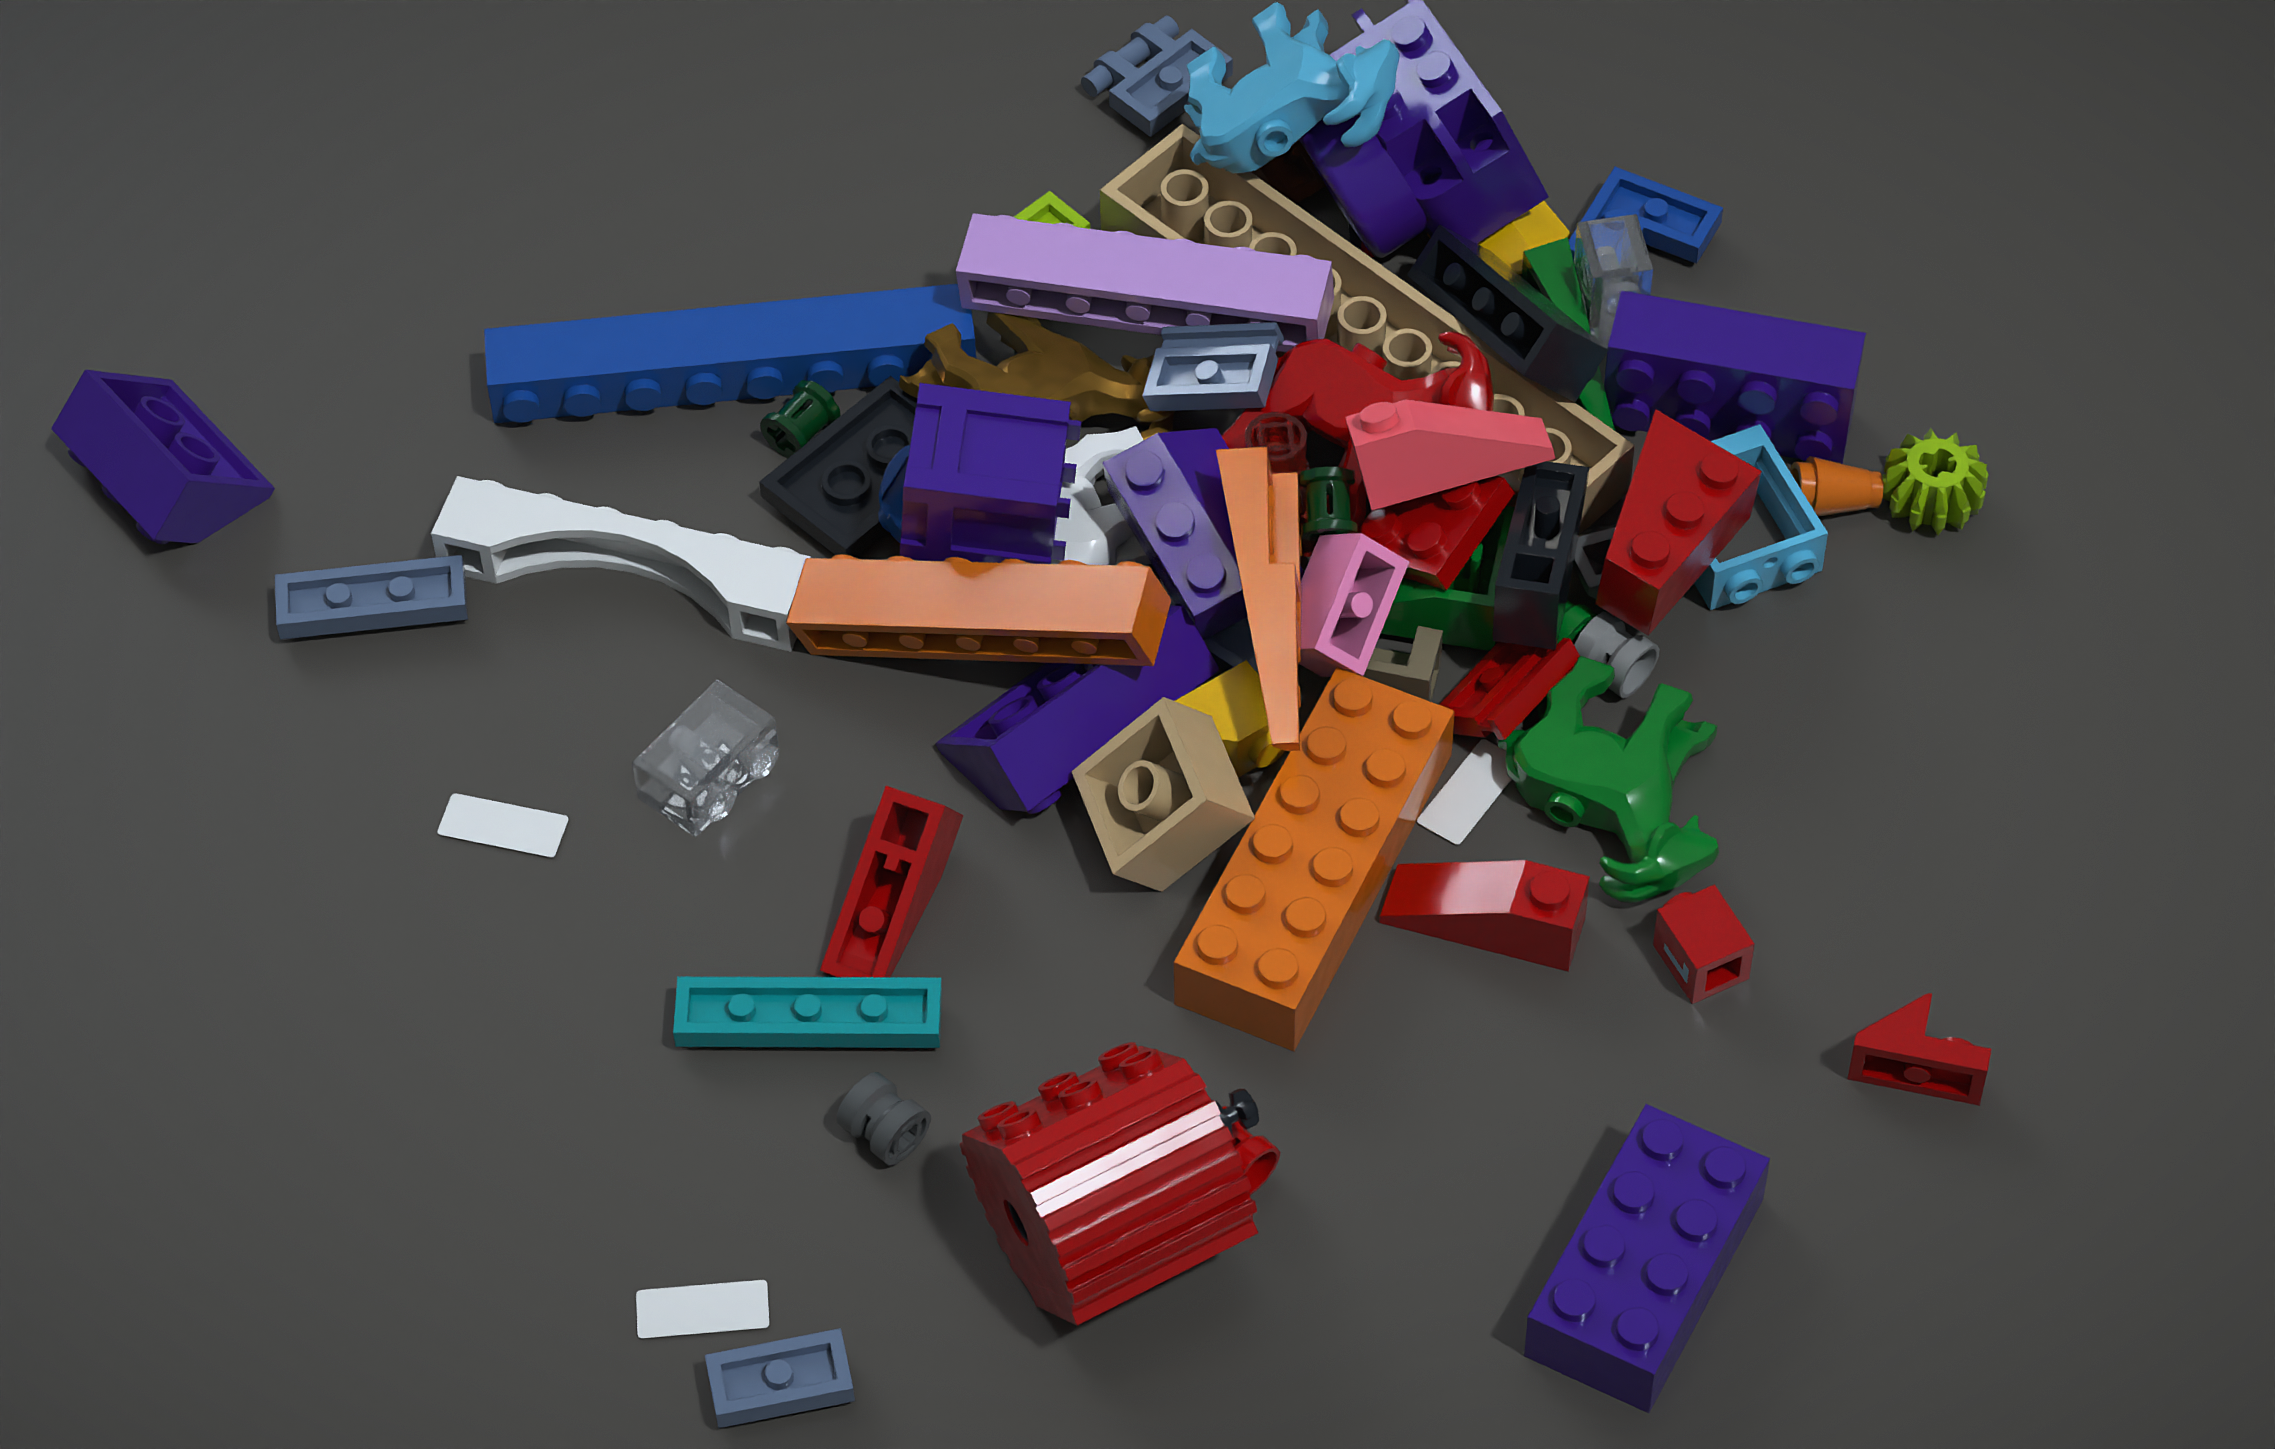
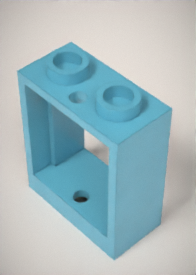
(1778, 563)

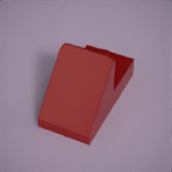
(1902, 1058)

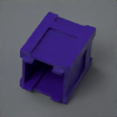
(986, 476)

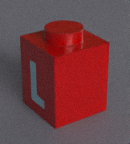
(1703, 943)

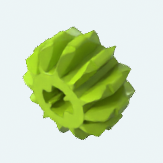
(1934, 481)

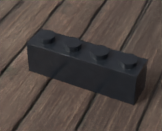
(1507, 313)

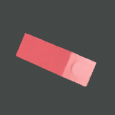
(1432, 447)

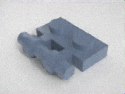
(1160, 87)

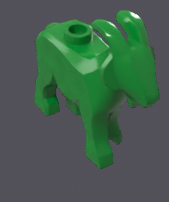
(1616, 781)

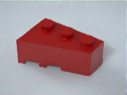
(1673, 522)

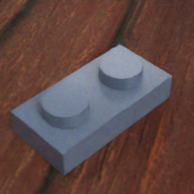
(779, 1378)

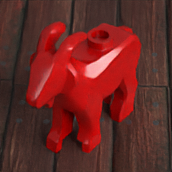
(1327, 382)

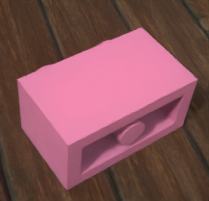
(1346, 601)

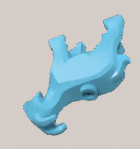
(1286, 95)

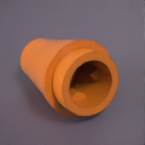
(1837, 486)

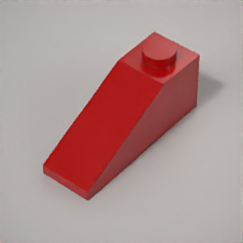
(891, 884)
(1493, 906)

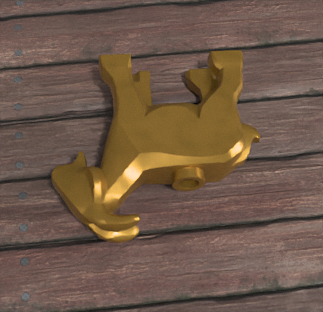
(1044, 368)

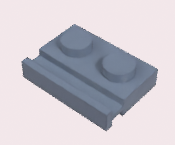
(1213, 367)

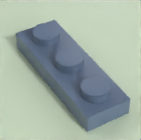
(370, 597)

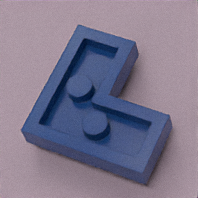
(1666, 216)

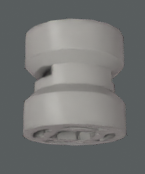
(1609, 643)

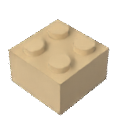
(1162, 794)

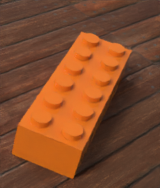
(1313, 859)

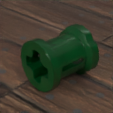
(799, 418)
(1336, 484)

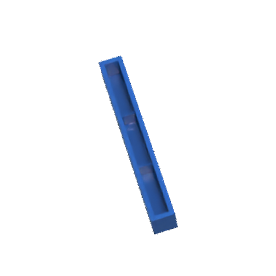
(716, 352)

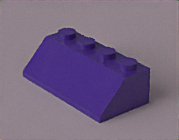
(1064, 712)

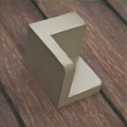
(1411, 672)

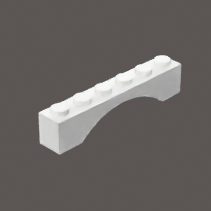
(523, 533)

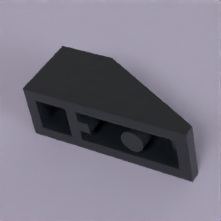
(1539, 555)

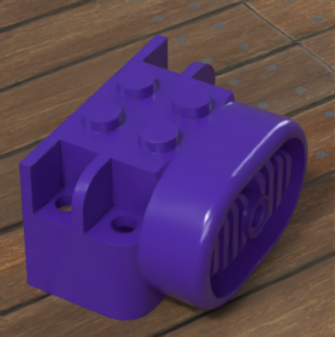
(1439, 151)

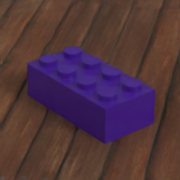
(1732, 372)
(1646, 1258)

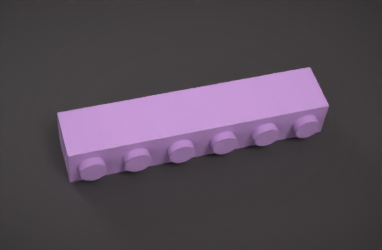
(1138, 280)

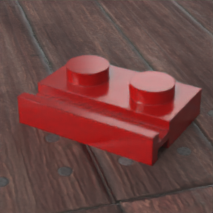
(1507, 687)

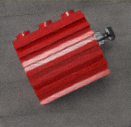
(1112, 1179)

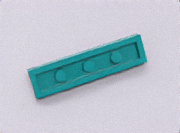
(808, 1012)

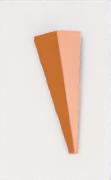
(1268, 551)

